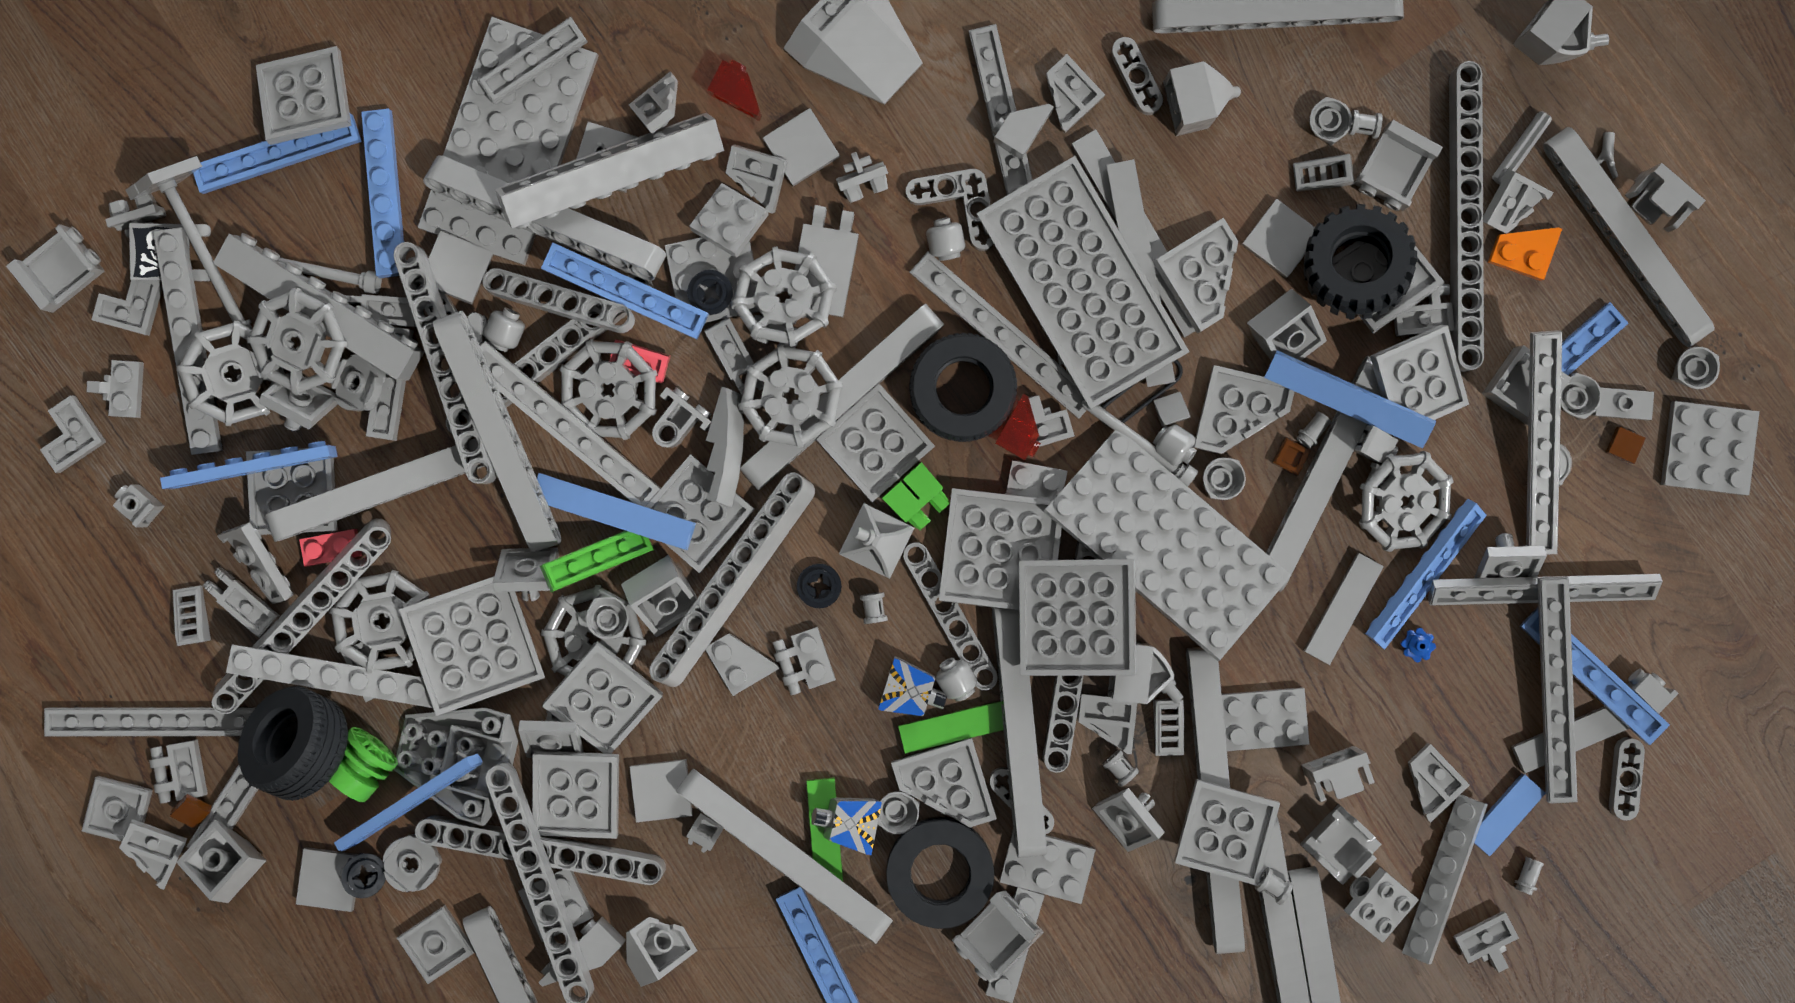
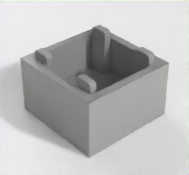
(1511, 384)

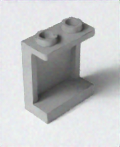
(1397, 166)
(57, 269)
(997, 937)

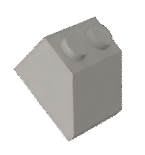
(1288, 327)
(660, 595)
(221, 862)

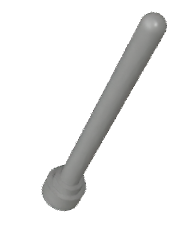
(366, 280)
(1182, 472)

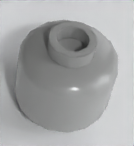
(945, 239)
(504, 329)
(1175, 445)
(956, 679)

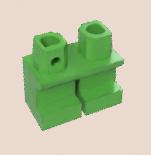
(927, 490)

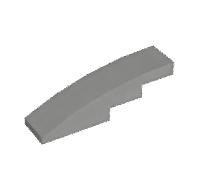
(726, 456)

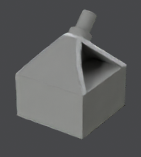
(1560, 32)
(1196, 96)
(876, 540)
(1152, 677)

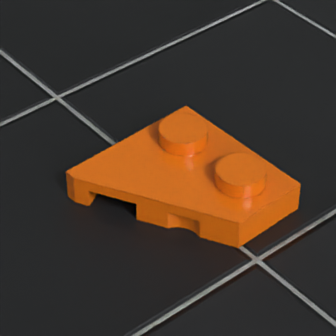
(1526, 251)

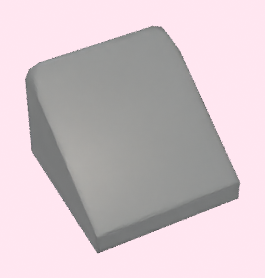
(1171, 409)

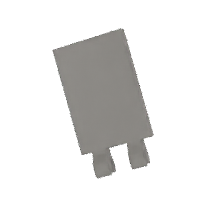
(834, 254)

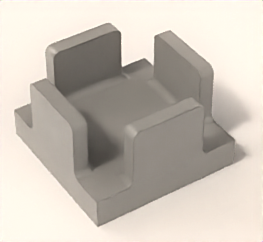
(1663, 194)
(1339, 773)
(1342, 845)

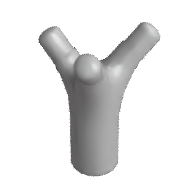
(1608, 153)

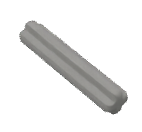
(1523, 146)

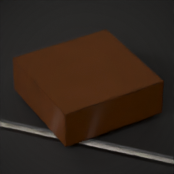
(1625, 445)
(1291, 456)
(190, 811)

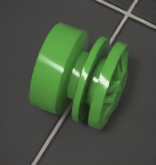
(361, 765)

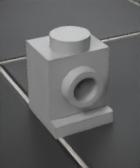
(146, 506)
(1651, 689)

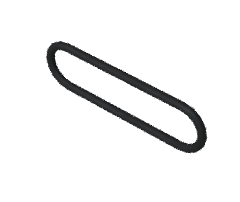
(1150, 399)

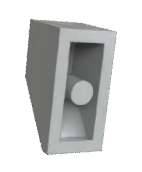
(1020, 129)
(1376, 444)

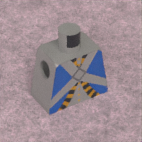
(910, 690)
(850, 822)

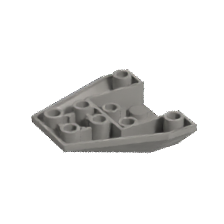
(856, 46)
(436, 743)

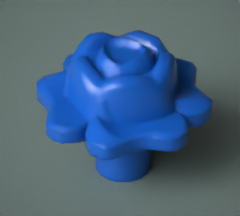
(1418, 645)

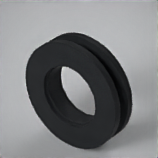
(933, 912)

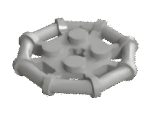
(776, 282)
(311, 337)
(609, 372)
(214, 378)
(780, 383)
(1419, 506)
(364, 621)
(576, 632)

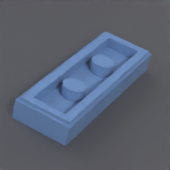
(1591, 337)
(1507, 813)

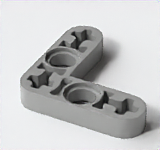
(960, 191)

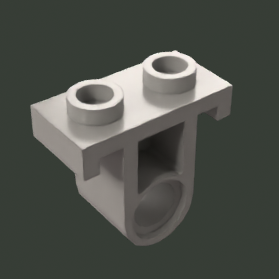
(679, 416)

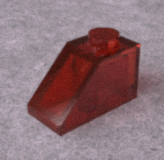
(735, 88)
(1020, 431)

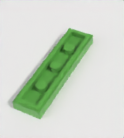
(594, 559)
(952, 727)
(823, 851)

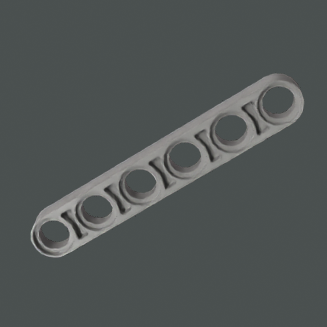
(559, 297)
(946, 618)

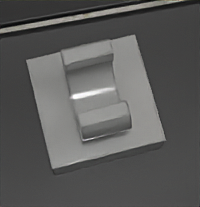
(704, 832)

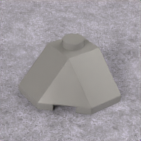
(656, 949)

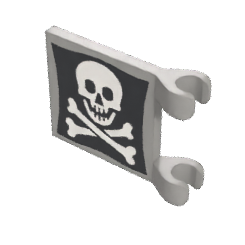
(143, 251)

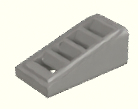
(1334, 161)
(180, 616)
(1159, 704)

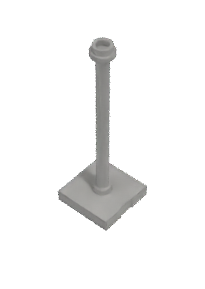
(166, 181)

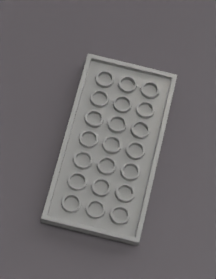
(510, 138)
(1082, 282)
(1184, 551)

